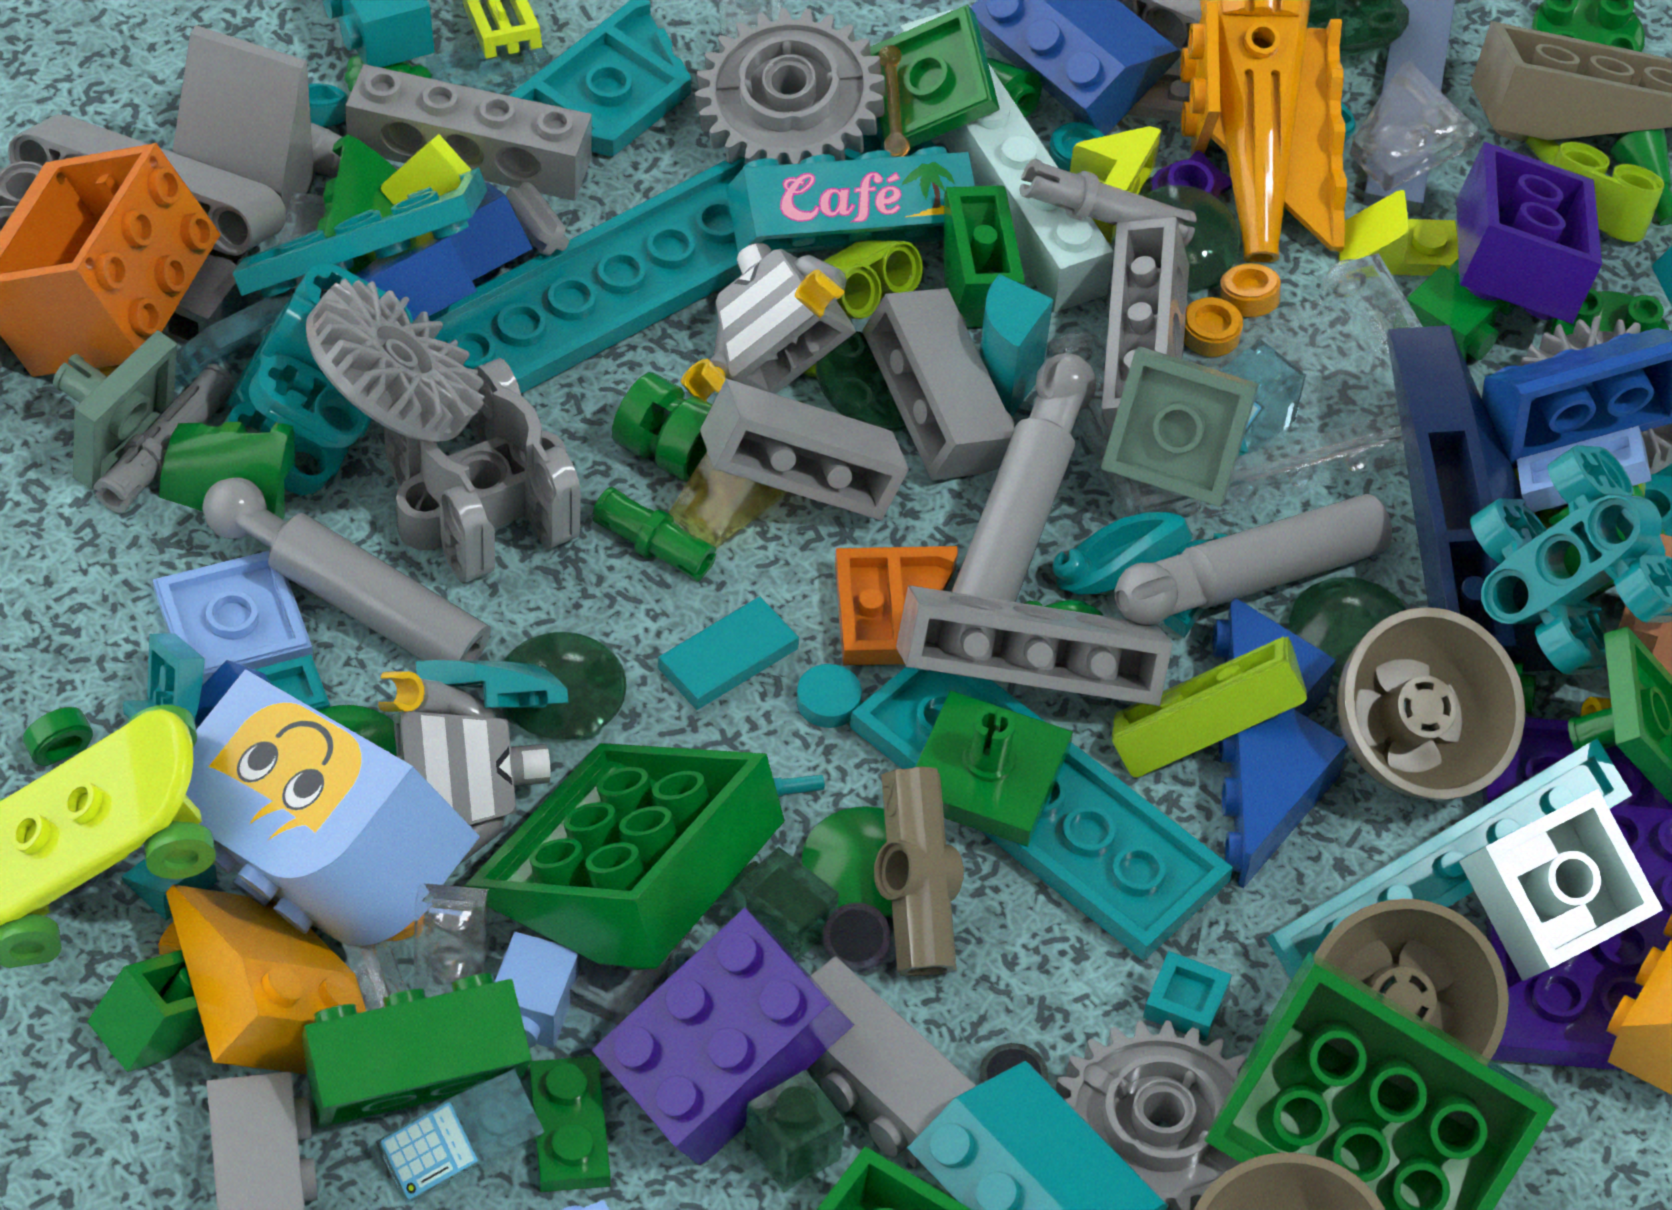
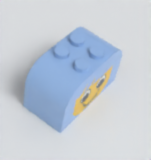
(319, 816)

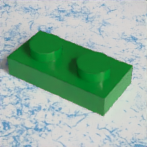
(571, 1112)

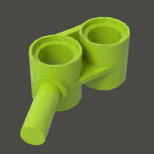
(1622, 201)
(873, 271)

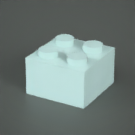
(1560, 885)

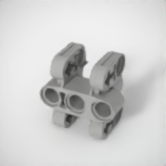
(504, 477)

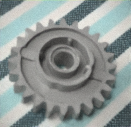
(833, 84)
(1162, 1080)

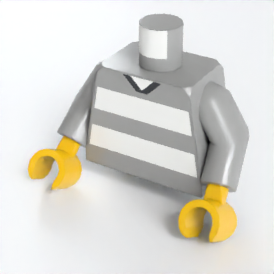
(773, 322)
(462, 751)

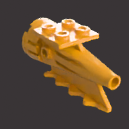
(1274, 106)

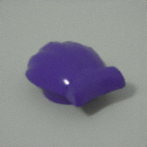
(1194, 172)

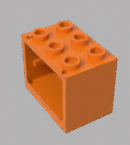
(98, 257)

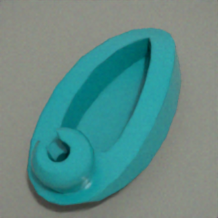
(1112, 549)

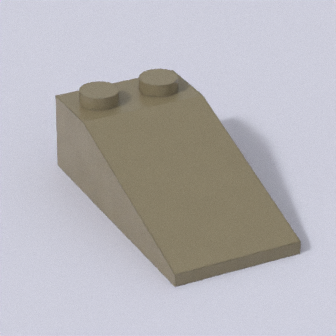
(1568, 86)

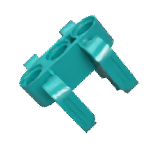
(290, 388)
(1598, 501)

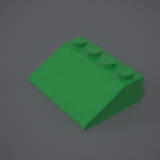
(634, 849)
(1380, 1096)

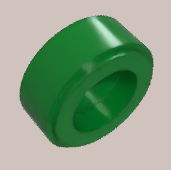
(57, 736)

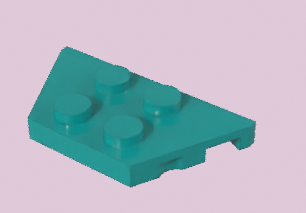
(617, 74)

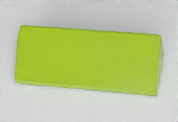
(1209, 707)

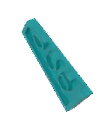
(423, 212)

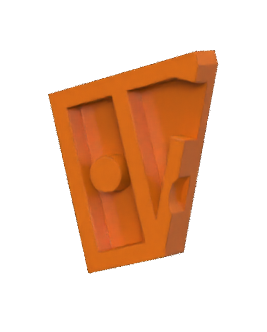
(874, 591)

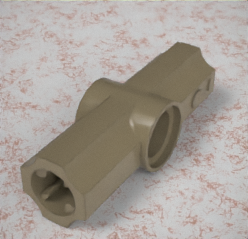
(918, 872)

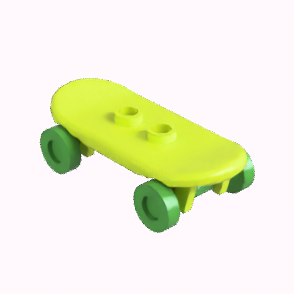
(92, 817)

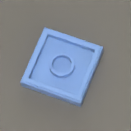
(234, 613)

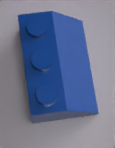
(1086, 52)
(1582, 394)

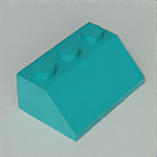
(1026, 1149)

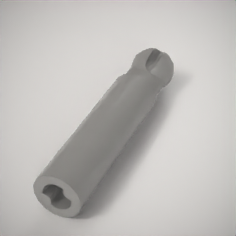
(1027, 482)
(1255, 560)
(347, 576)

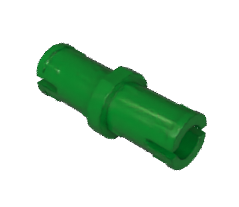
(654, 533)

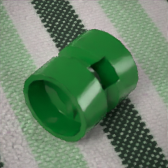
(662, 424)

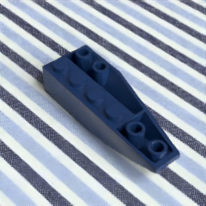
(1453, 474)

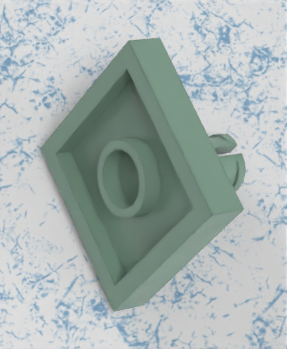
(116, 405)
(1179, 426)

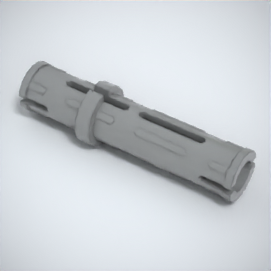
(1086, 196)
(146, 451)

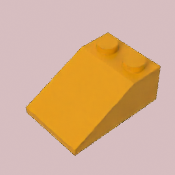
(256, 977)

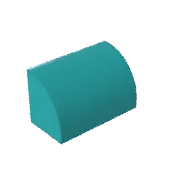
(1014, 338)

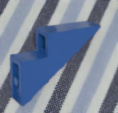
(442, 269)
(1277, 764)

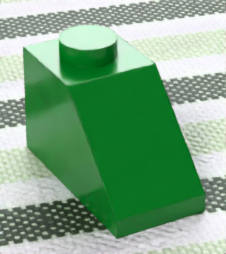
(978, 246)
(148, 1012)

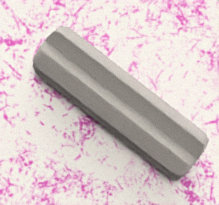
(537, 219)

